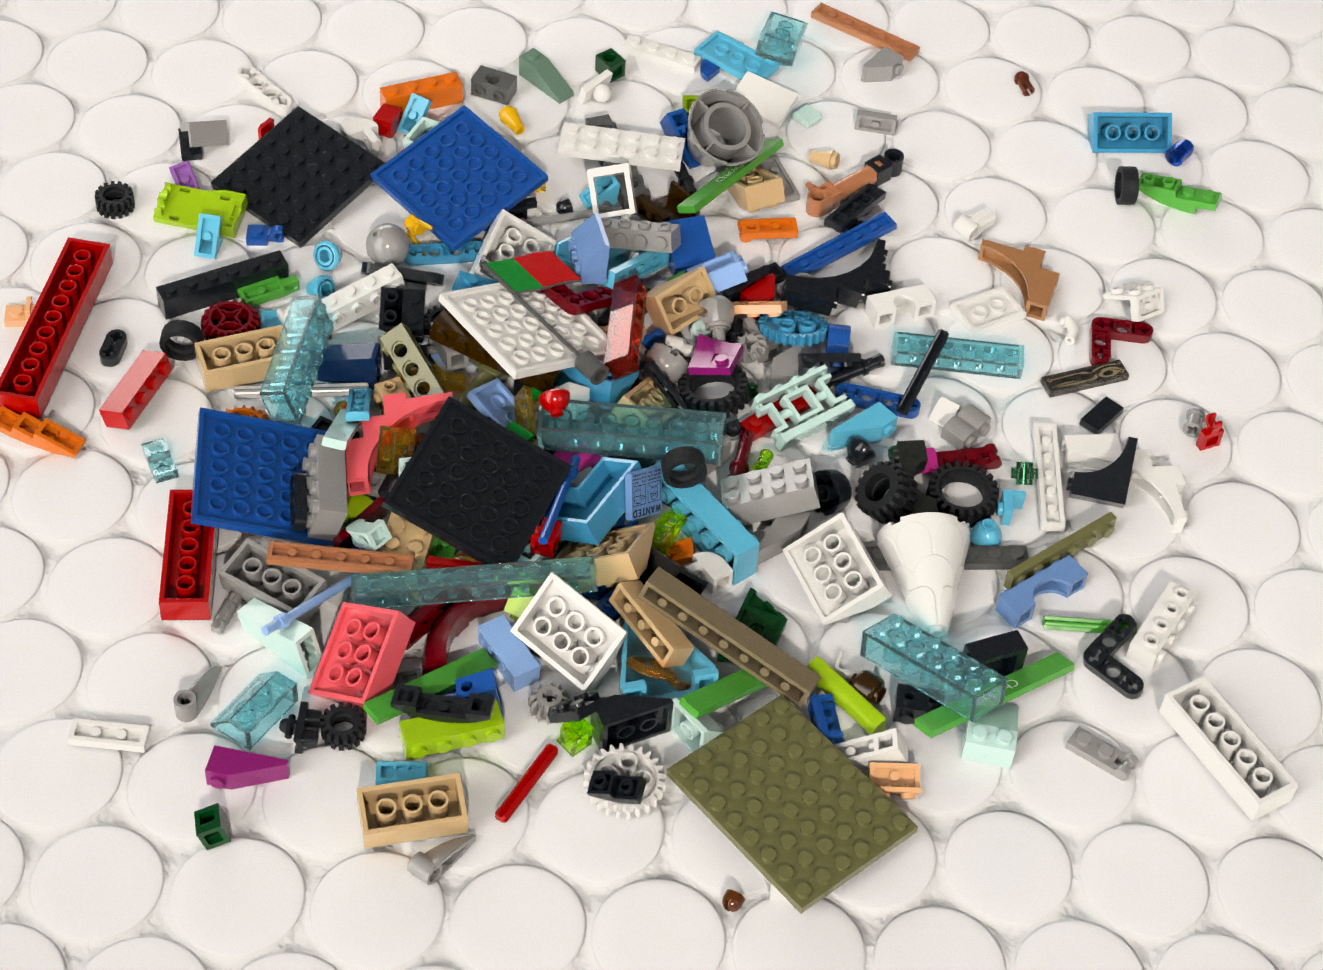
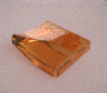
(652, 668)

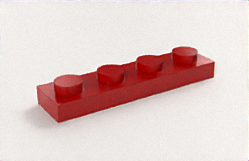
(764, 425)

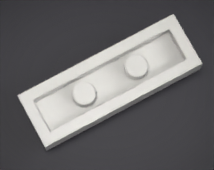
(108, 735)

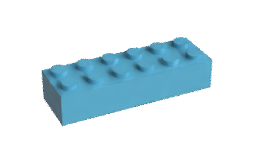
(713, 526)

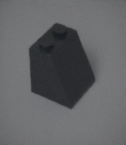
(660, 559)

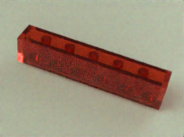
(625, 327)

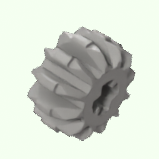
(544, 700)

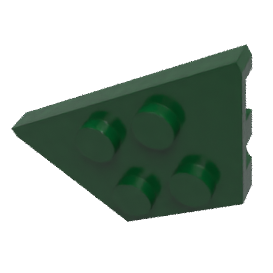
(760, 618)

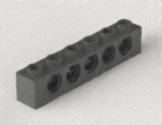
(638, 181)

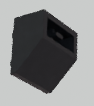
(402, 306)

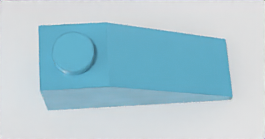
(869, 425)

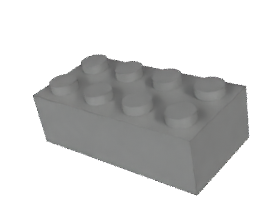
(325, 490)
(771, 492)
(272, 584)

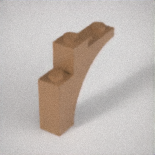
(1026, 271)

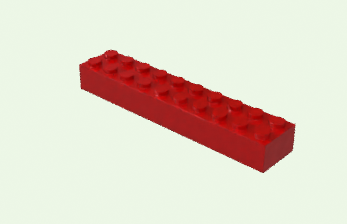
(54, 326)

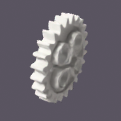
(640, 765)

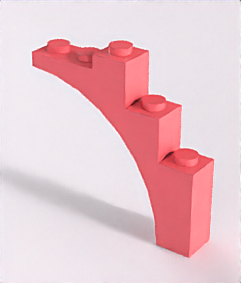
(399, 412)

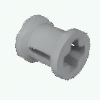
(1194, 422)

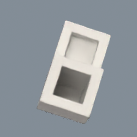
(363, 133)
(712, 569)

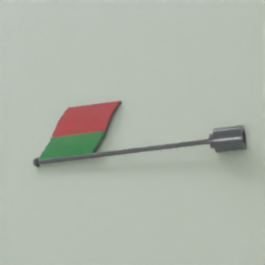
(536, 273)

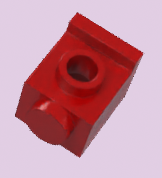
(550, 548)

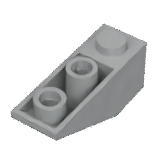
(781, 534)

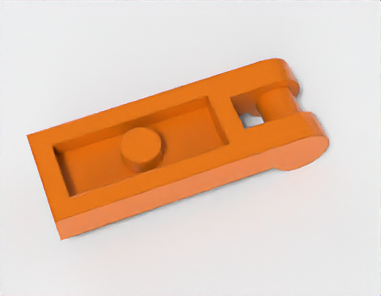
(767, 228)

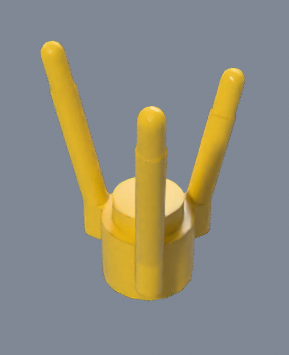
(415, 227)

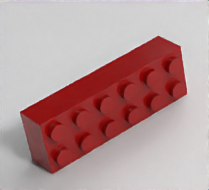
(187, 563)

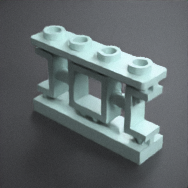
(810, 422)

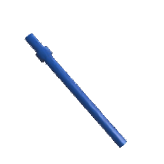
(559, 500)

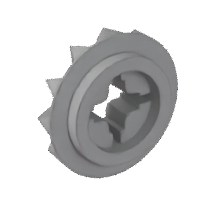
(757, 349)

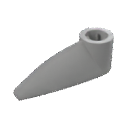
(191, 701)
(440, 859)

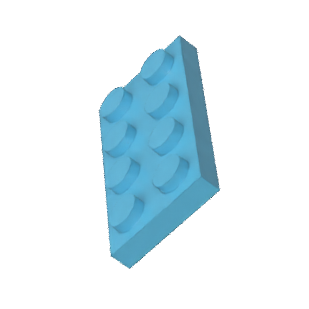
(734, 57)

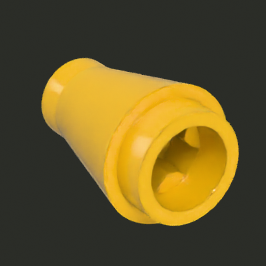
(511, 118)

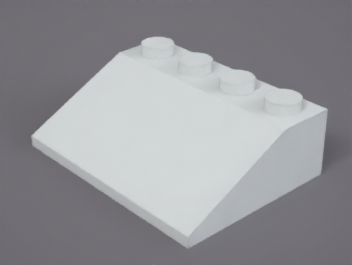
(509, 239)
(836, 570)
(570, 633)

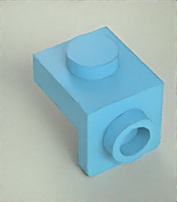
(1009, 501)

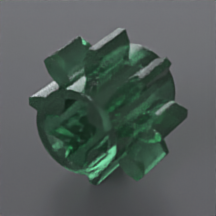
(1024, 473)

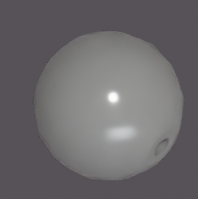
(387, 244)

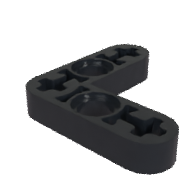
(1106, 659)

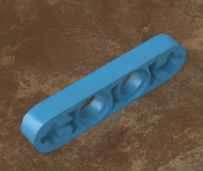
(445, 254)

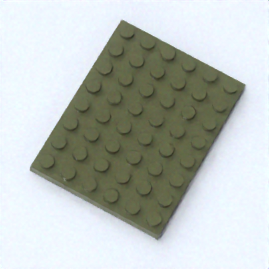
(791, 802)

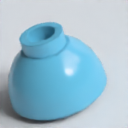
(327, 255)
(321, 285)
(986, 533)

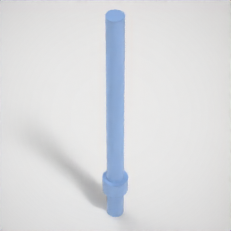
(284, 619)

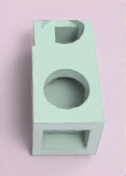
(368, 534)

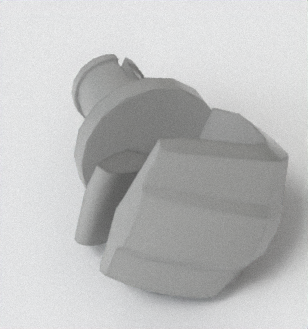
(719, 316)

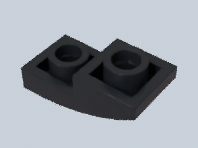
(616, 788)

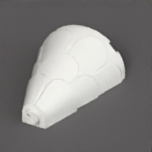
(927, 564)

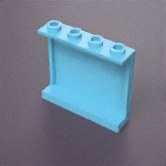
(622, 262)

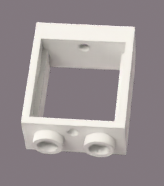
(611, 171)

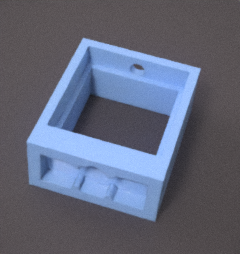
(725, 270)

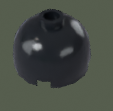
(833, 491)

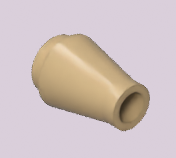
(828, 159)

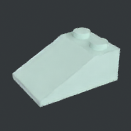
(992, 737)

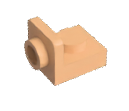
(18, 314)

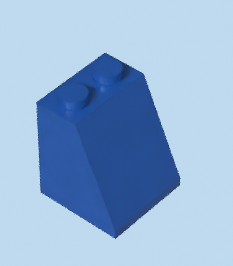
(694, 247)

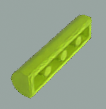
(848, 698)

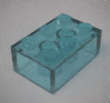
(781, 39)

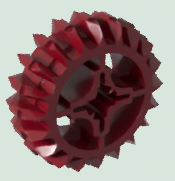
(230, 319)

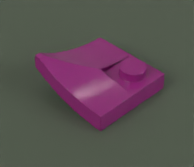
(714, 357)

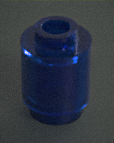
(1179, 152)

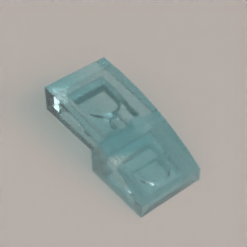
(159, 460)

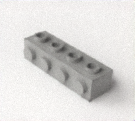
(642, 235)

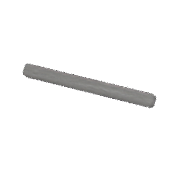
(318, 390)

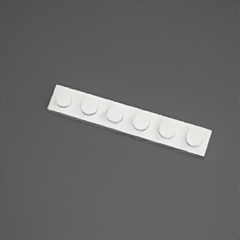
(1049, 477)

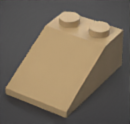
(758, 190)
(677, 300)
(645, 395)

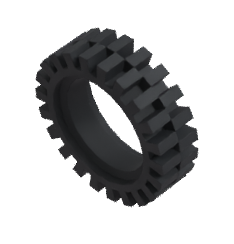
(725, 404)
(971, 476)

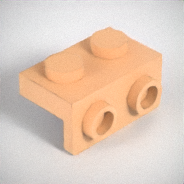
(896, 779)

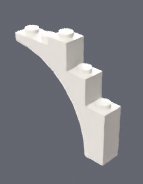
(1159, 483)

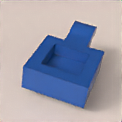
(261, 234)

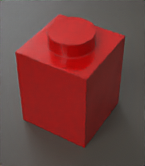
(388, 120)

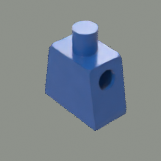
(479, 683)

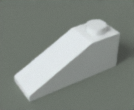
(877, 747)

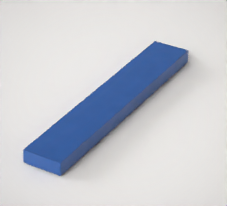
(841, 245)

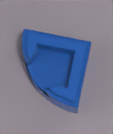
(708, 70)

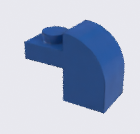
(838, 340)

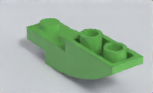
(1172, 193)

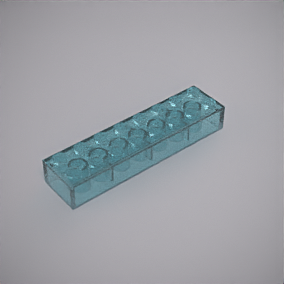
(631, 430)

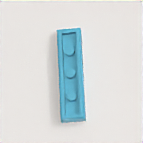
(359, 404)

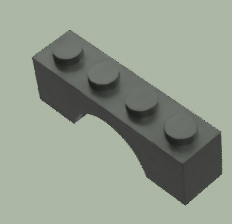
(913, 458)

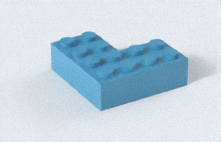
(596, 503)

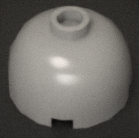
(668, 363)

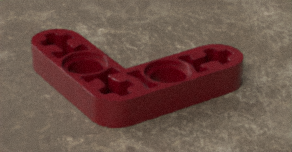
(579, 302)
(1106, 335)

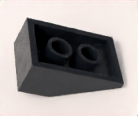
(629, 719)

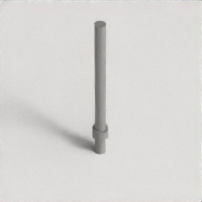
(568, 216)

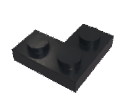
(575, 709)

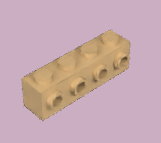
(655, 630)

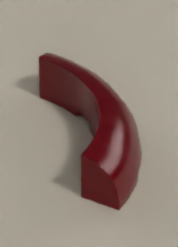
(451, 625)

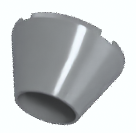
(733, 119)

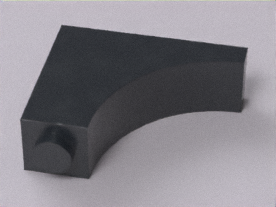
(1106, 485)

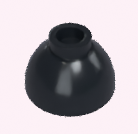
(859, 452)

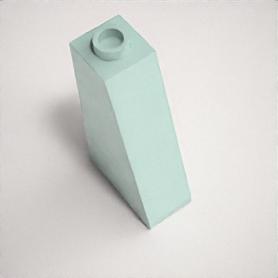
(293, 644)

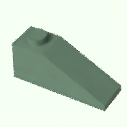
(542, 74)

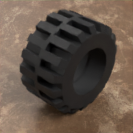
(874, 486)

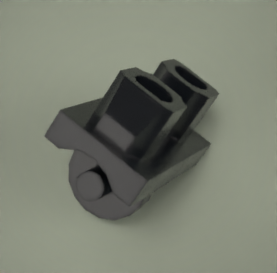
(298, 728)

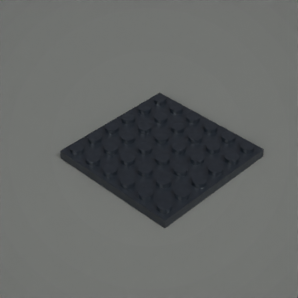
(300, 175)
(477, 485)

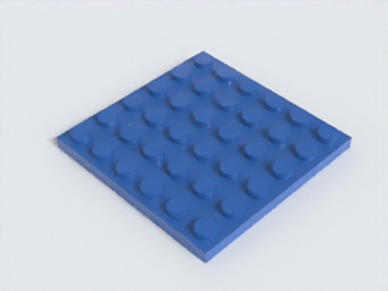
(459, 177)
(246, 474)

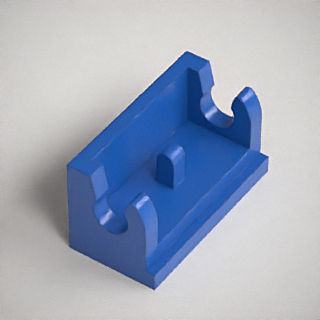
(824, 717)

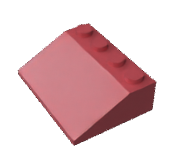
(361, 654)

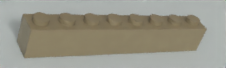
(729, 637)

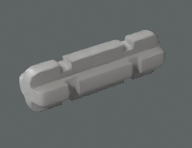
(226, 613)

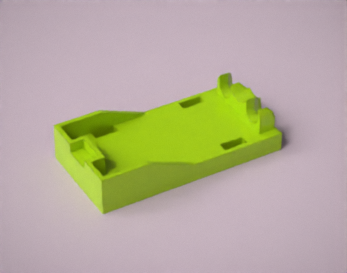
(187, 203)

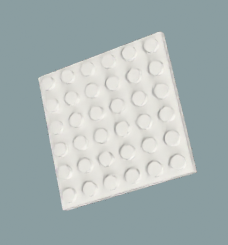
(516, 335)

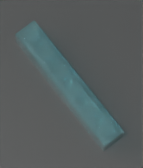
(960, 355)

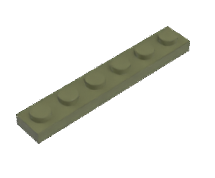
(1070, 546)

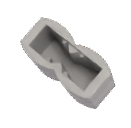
(966, 427)

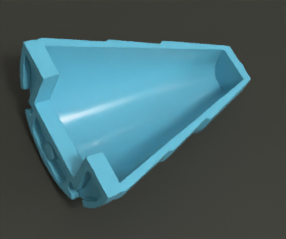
(697, 671)

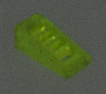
(670, 534)

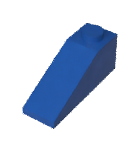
(676, 125)

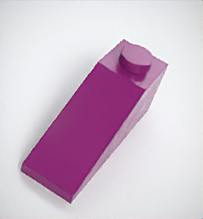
(240, 769)

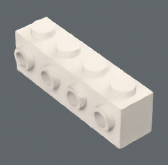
(361, 296)
(1161, 625)

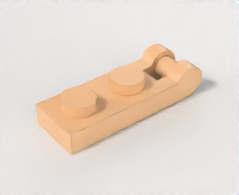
(755, 308)

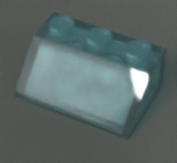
(257, 708)

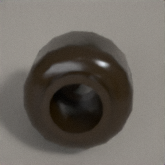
(869, 686)

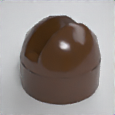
(732, 900)

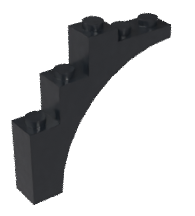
(825, 293)

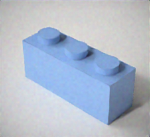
(509, 652)

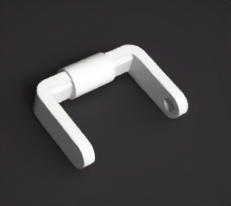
(845, 673)

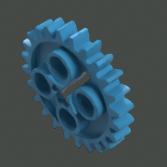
(794, 328)

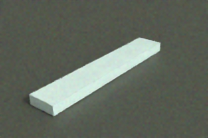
(340, 432)

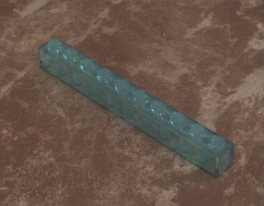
(470, 582)

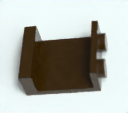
(664, 208)

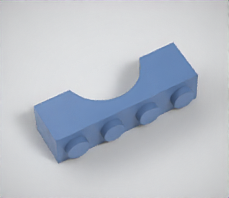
(1062, 578)

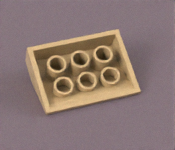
(620, 554)

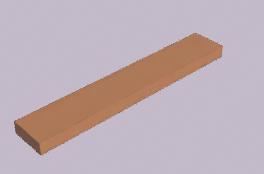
(864, 31)
(337, 558)

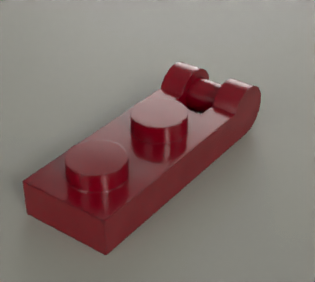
(972, 455)

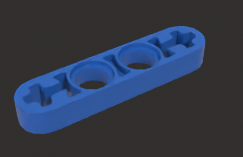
(877, 396)

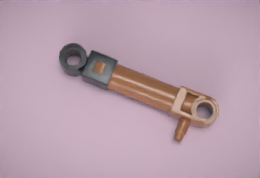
(875, 171)

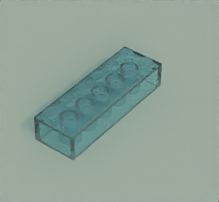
(296, 359)
(933, 667)

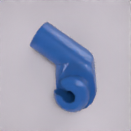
(654, 336)

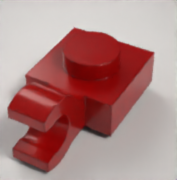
(1211, 435)

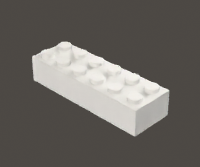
(1228, 748)

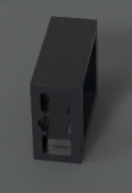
(1000, 653)

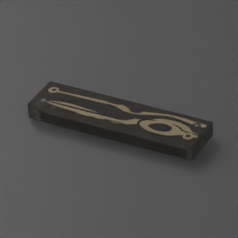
(1084, 378)

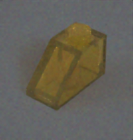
(392, 445)

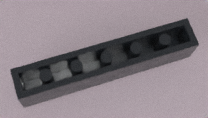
(218, 284)

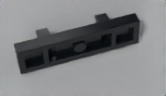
(855, 208)

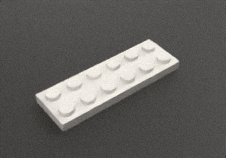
(621, 146)

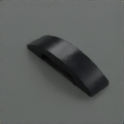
(440, 707)

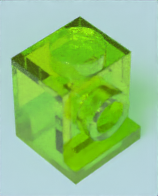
(572, 732)

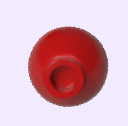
(555, 401)

